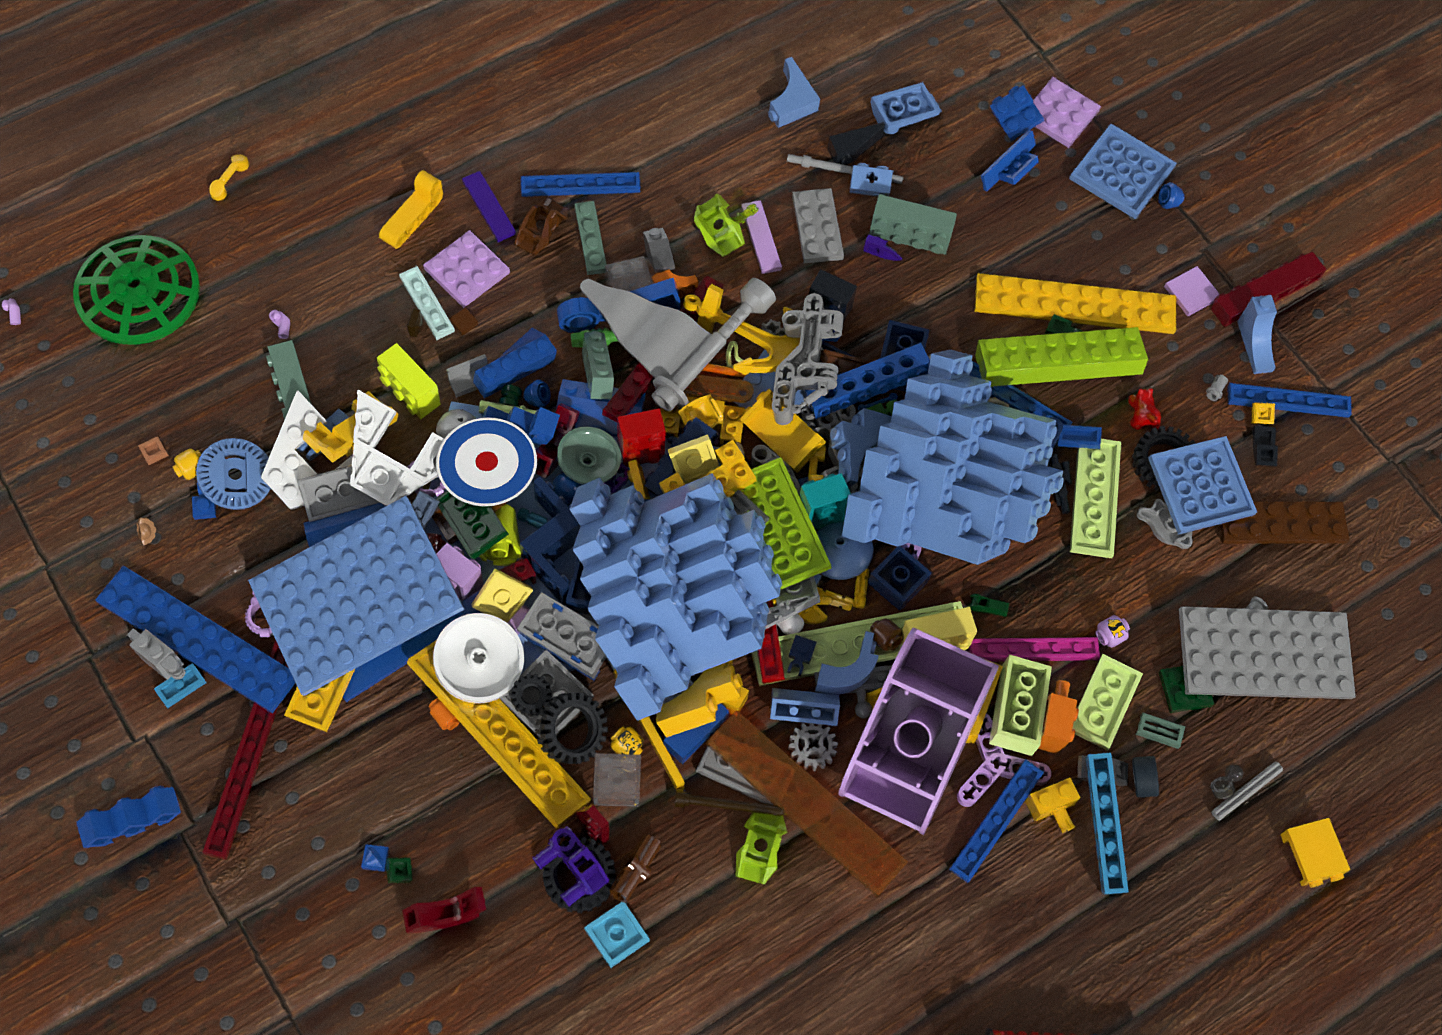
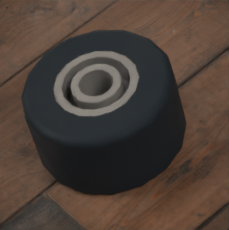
(1145, 776)

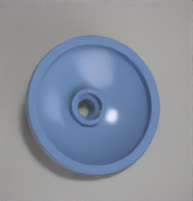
(846, 559)

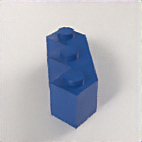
(538, 426)
(128, 817)

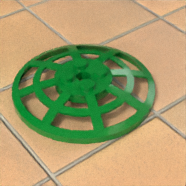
(139, 296)

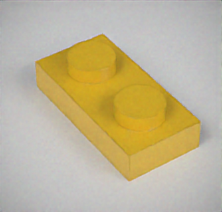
(637, 477)

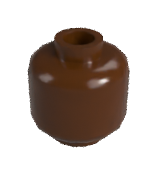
(886, 634)

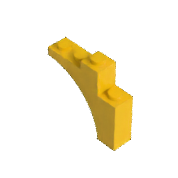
(701, 700)

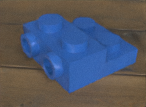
(1016, 112)

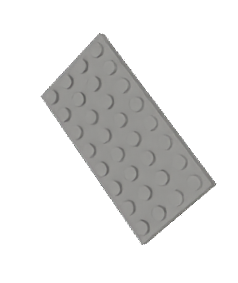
(1266, 653)

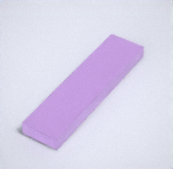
(762, 239)

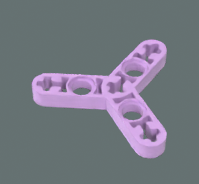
(989, 771)

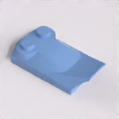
(904, 107)

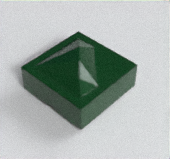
(399, 870)

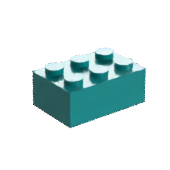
(825, 500)

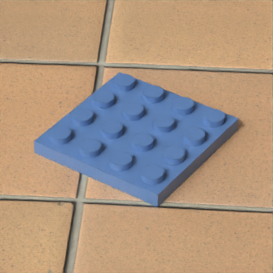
(1123, 171)
(1202, 485)

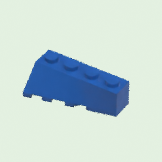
(520, 360)

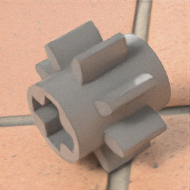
(773, 327)

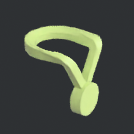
(728, 353)

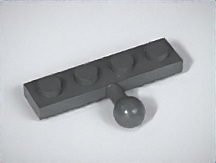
(877, 679)

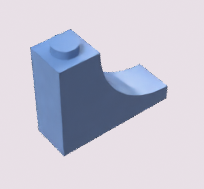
(797, 99)
(1256, 332)

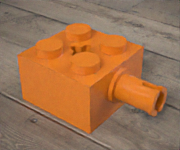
(1059, 719)

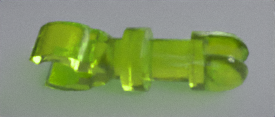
(750, 211)

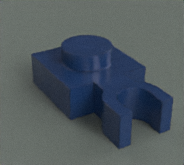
(801, 651)

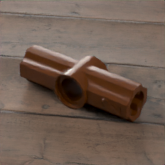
(635, 868)

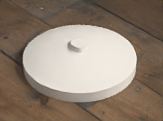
(478, 658)

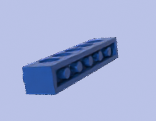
(877, 374)

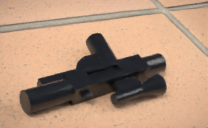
(1061, 495)

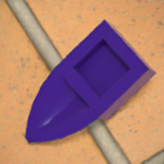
(878, 247)

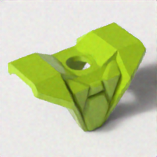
(724, 239)
(759, 865)

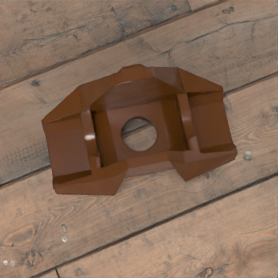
(535, 239)

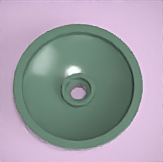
(592, 446)

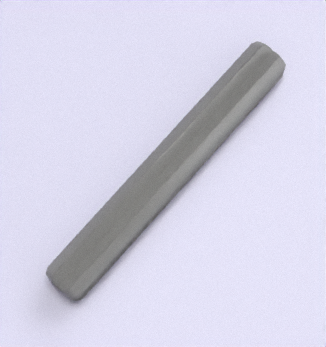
(1247, 791)

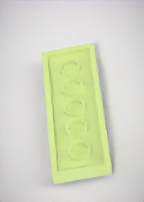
(1096, 500)

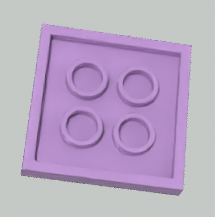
(1064, 111)
(466, 268)

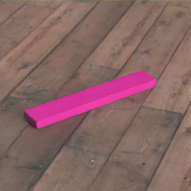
(1037, 648)

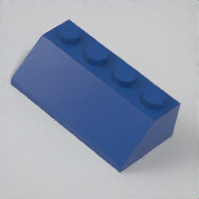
(577, 396)
(326, 527)

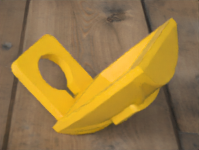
(704, 409)

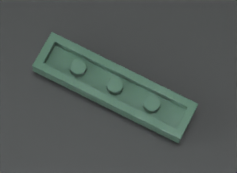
(590, 237)

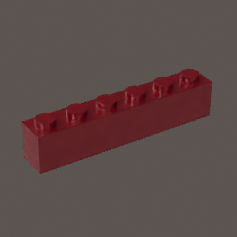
(1278, 283)

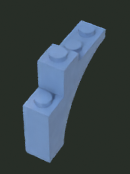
(854, 439)

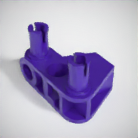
(573, 856)

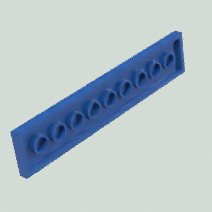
(197, 639)

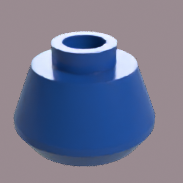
(1170, 196)
(537, 394)

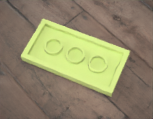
(1105, 701)

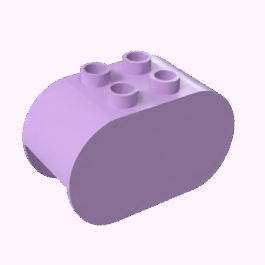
(918, 729)

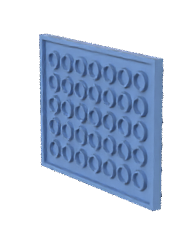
(355, 595)

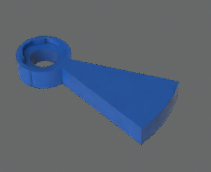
(581, 314)

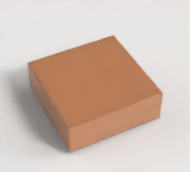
(153, 450)

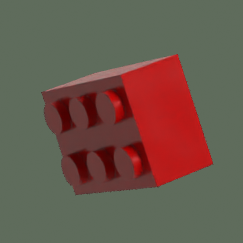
(641, 437)

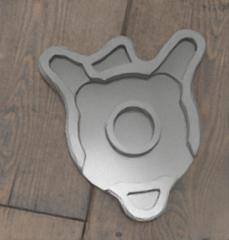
(1162, 525)

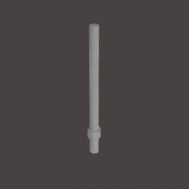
(807, 161)

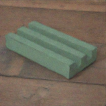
(1158, 738)

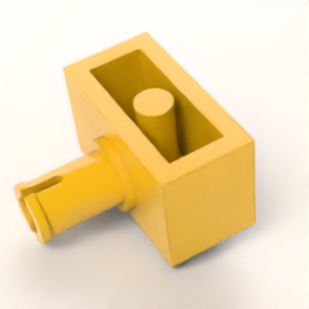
(1054, 801)

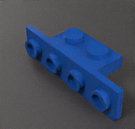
(1013, 163)

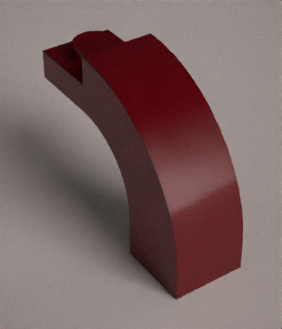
(547, 454)
(444, 913)

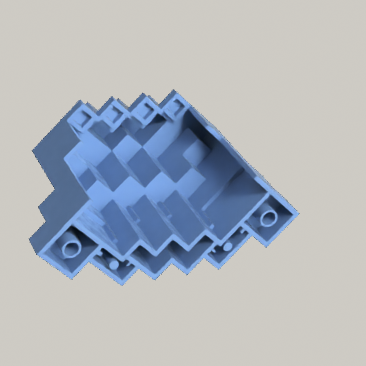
(955, 469)
(672, 584)

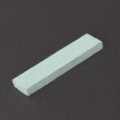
(427, 303)

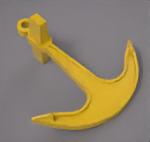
(777, 346)

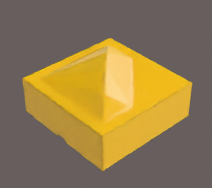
(1263, 413)

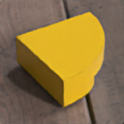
(813, 615)

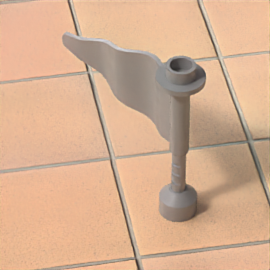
(668, 340)

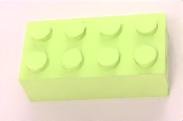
(1020, 705)

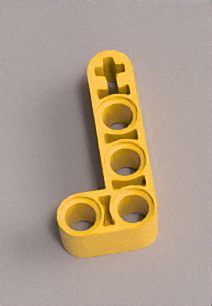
(414, 211)

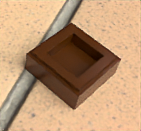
(463, 321)

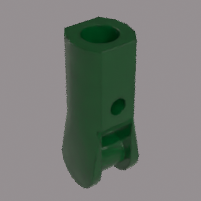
(992, 605)

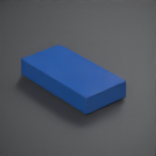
(1080, 437)

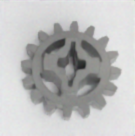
(816, 752)

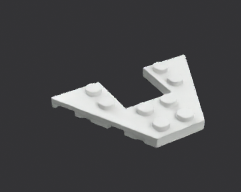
(284, 463)
(377, 473)

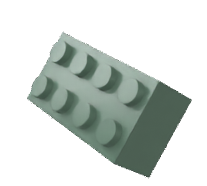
(912, 224)

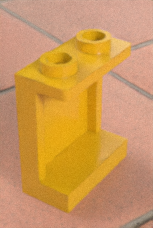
(1317, 852)

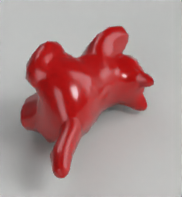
(1144, 409)

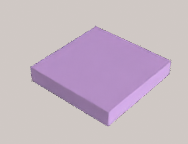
(1192, 291)

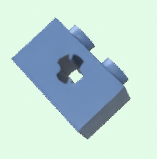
(881, 176)

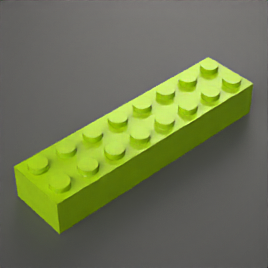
(1061, 356)

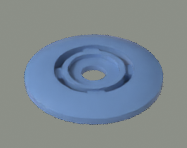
(214, 478)

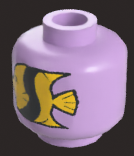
(1112, 631)

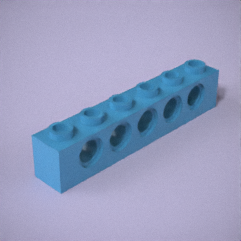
(1106, 824)

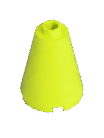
(507, 549)

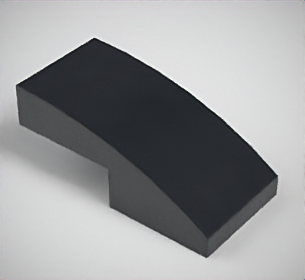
(1264, 446)

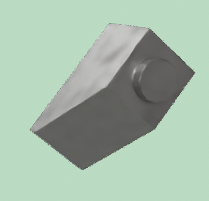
(658, 250)

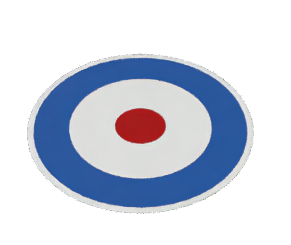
(486, 461)

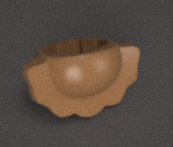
(145, 530)

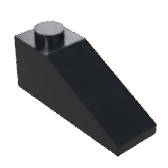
(852, 144)

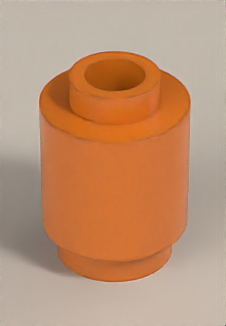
(442, 715)

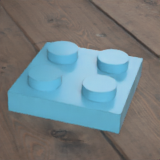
(617, 934)

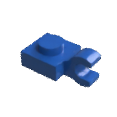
(202, 506)

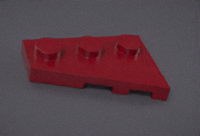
(594, 822)

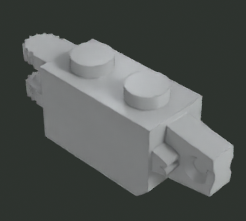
(156, 654)

